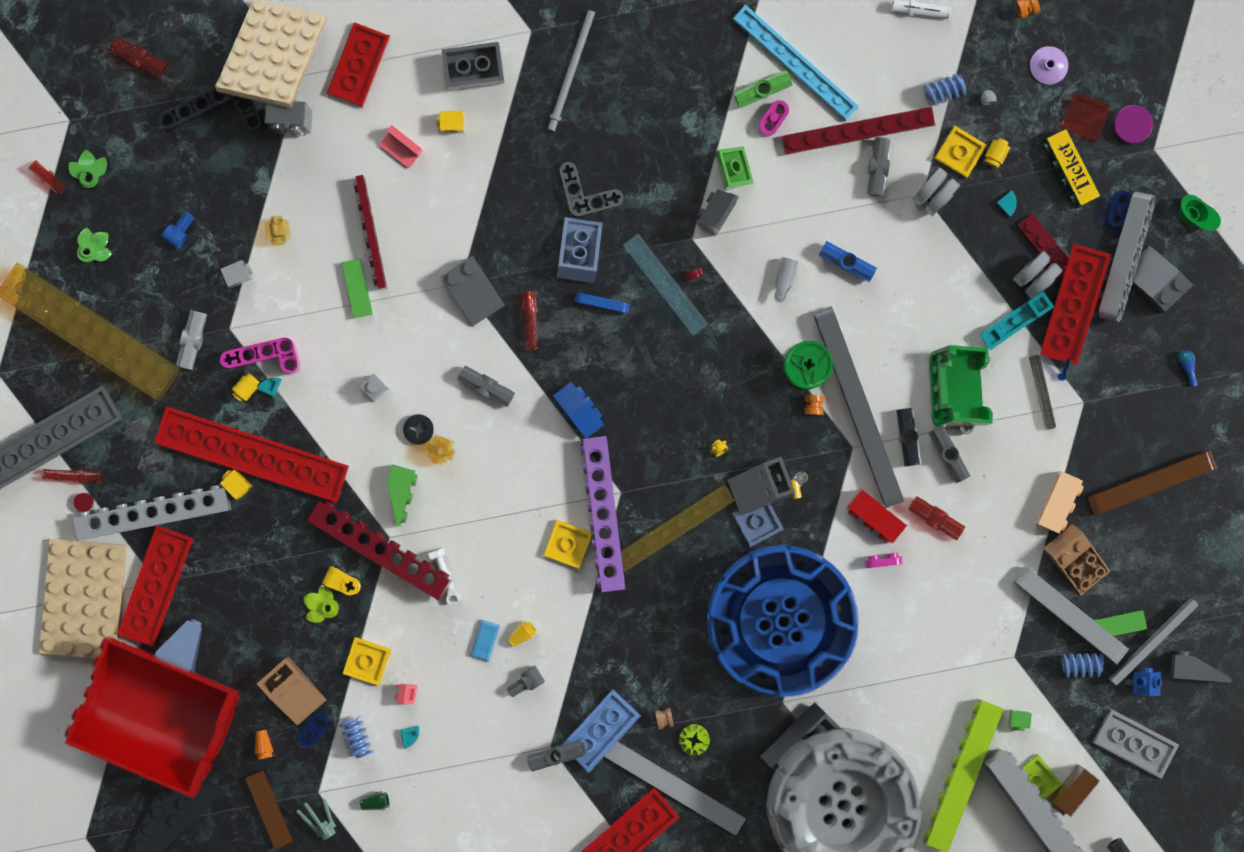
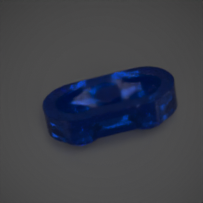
(1118, 209)
(314, 729)

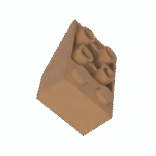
(1076, 559)
(291, 691)

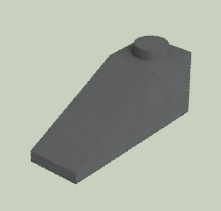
(1189, 667)

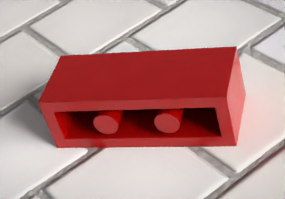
(876, 517)

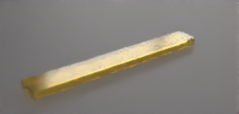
(673, 529)

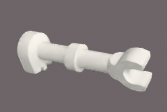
(438, 555)

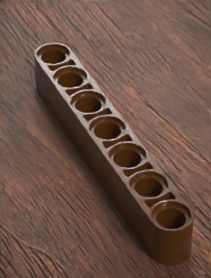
(1151, 482)

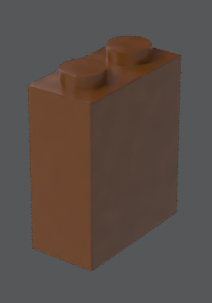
(1073, 791)

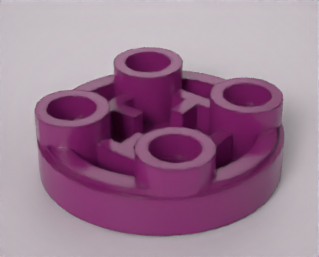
(1132, 124)

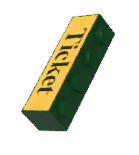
(1071, 168)

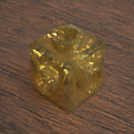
(447, 446)

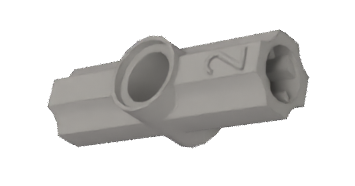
(191, 339)

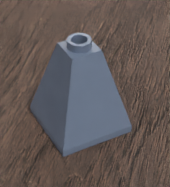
(183, 645)

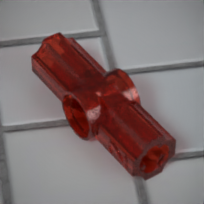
(138, 57)
(936, 518)

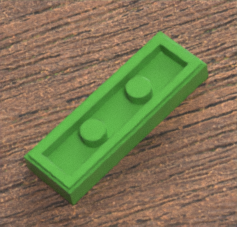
(357, 288)
(1123, 623)

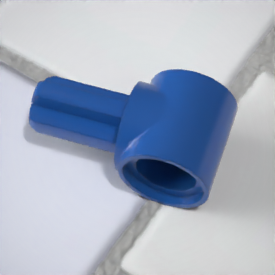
(175, 234)

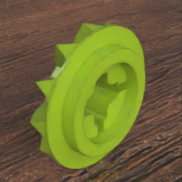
(690, 731)

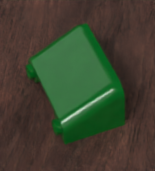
(958, 386)

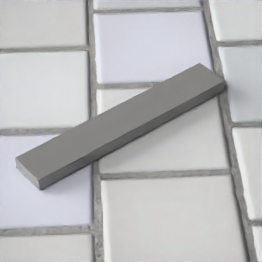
(1153, 642)

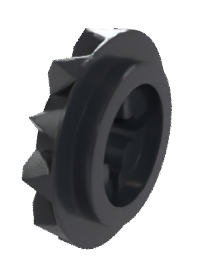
(413, 421)

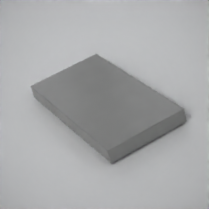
(1135, 743)

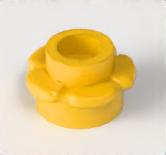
(719, 448)

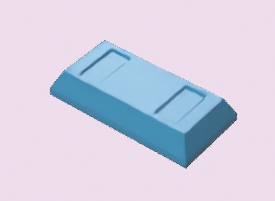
(485, 640)

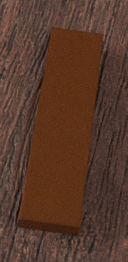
(269, 809)

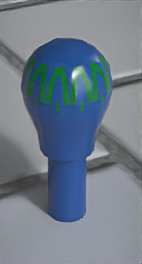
(1187, 362)

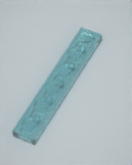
(665, 284)

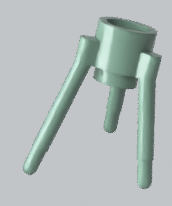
(322, 829)

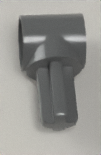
(529, 679)

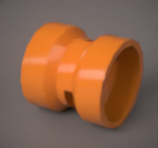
(1027, 7)
(814, 405)

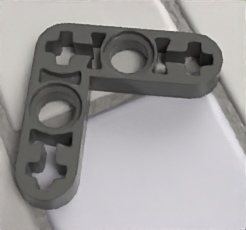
(579, 197)

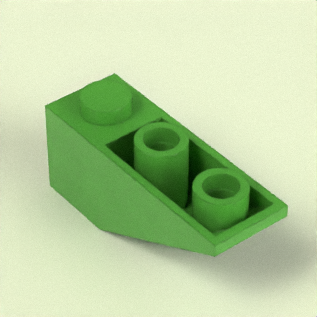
(399, 486)

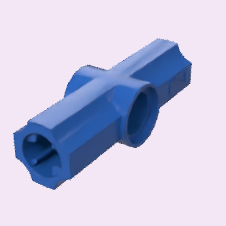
(859, 267)

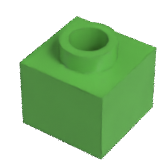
(1019, 720)

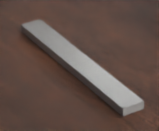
(676, 788)

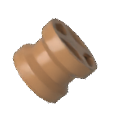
(664, 718)

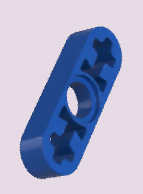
(603, 303)

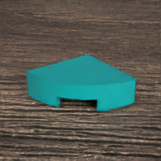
(1008, 203)
(270, 386)
(409, 735)

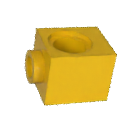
(450, 121)
(235, 484)

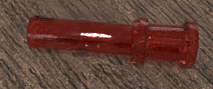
(530, 309)

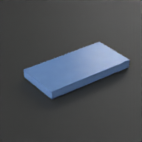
(603, 729)

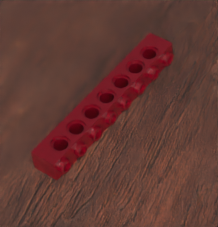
(320, 519)

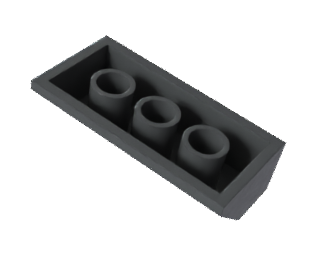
(810, 723)

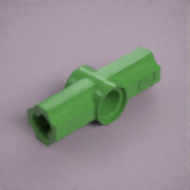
(774, 84)

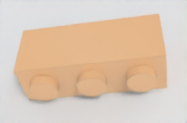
(1059, 502)

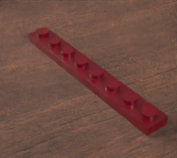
(858, 131)

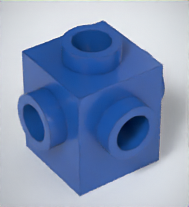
(1147, 682)

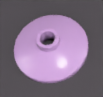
(1042, 72)

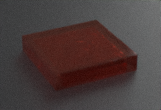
(1086, 117)

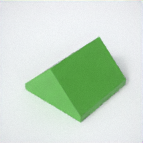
(734, 167)

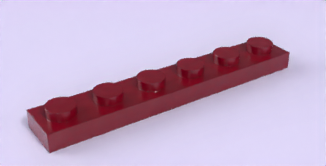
(368, 225)
(1042, 241)

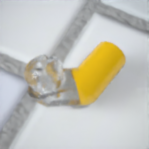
(797, 481)

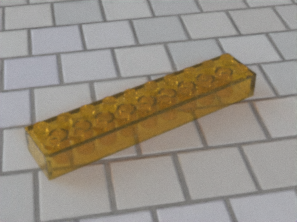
(88, 331)

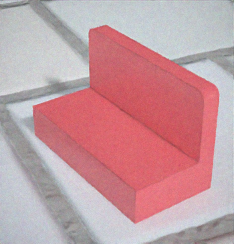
(401, 147)

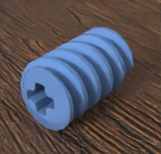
(944, 89)
(1082, 665)
(356, 738)

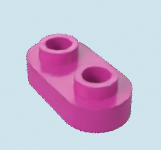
(773, 118)
(876, 561)

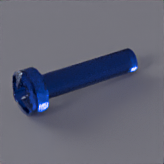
(1062, 376)

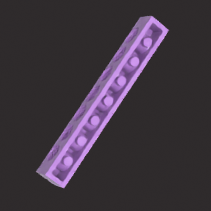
(600, 445)

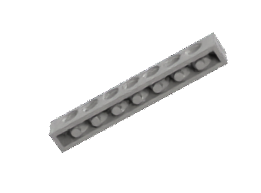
(85, 530)

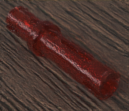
(72, 476)

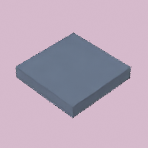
(758, 524)

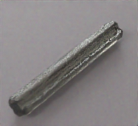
(1042, 392)

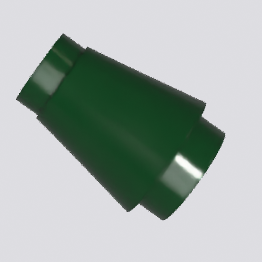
(377, 801)

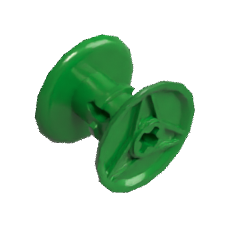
(817, 356)

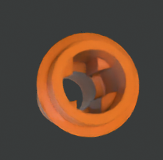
(263, 746)

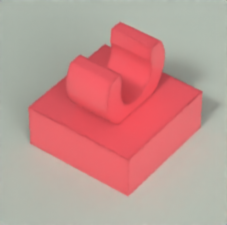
(406, 694)

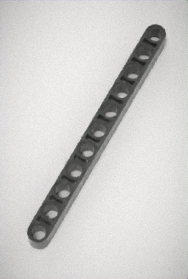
(858, 407)

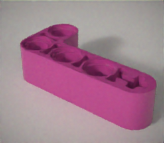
(258, 355)

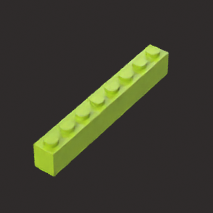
(963, 775)

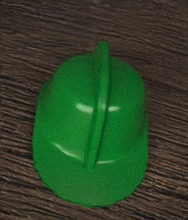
(1198, 213)

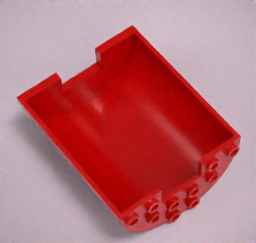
(152, 717)

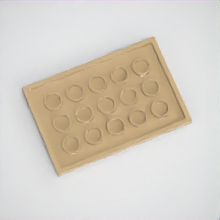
(271, 53)
(81, 597)

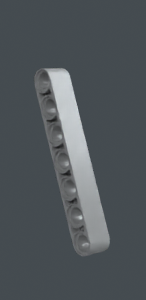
(1127, 256)
(1071, 615)

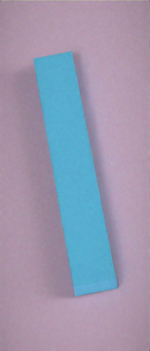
(795, 62)

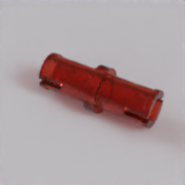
(47, 177)

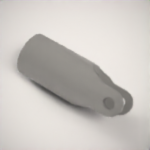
(785, 277)

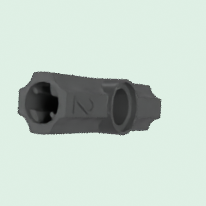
(879, 167)
(486, 386)
(955, 466)
(546, 758)

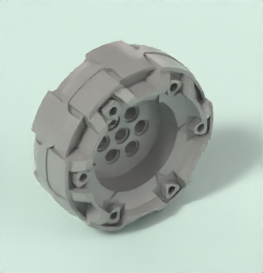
(855, 760)

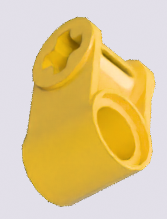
(338, 581)

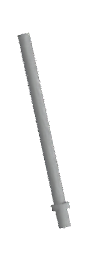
(555, 117)

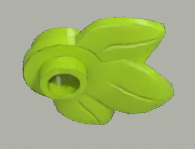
(317, 604)

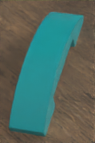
(1016, 320)

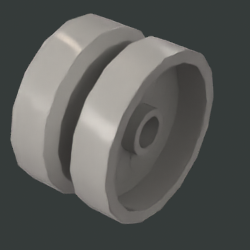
(936, 192)
(1039, 277)

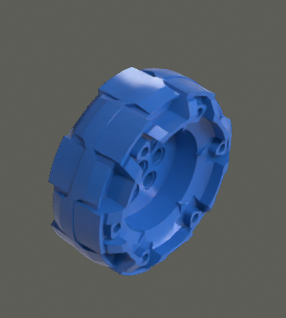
(774, 577)

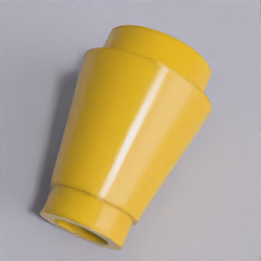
(523, 633)

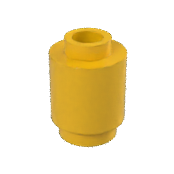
(997, 152)
(245, 387)

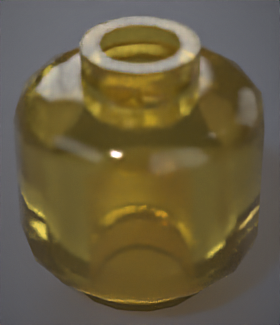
(277, 230)

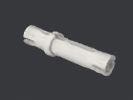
(898, 5)

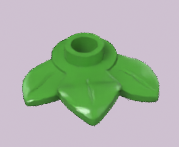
(88, 166)
(95, 244)

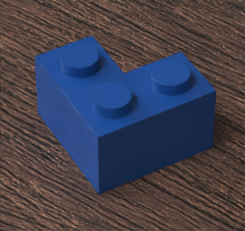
(579, 409)

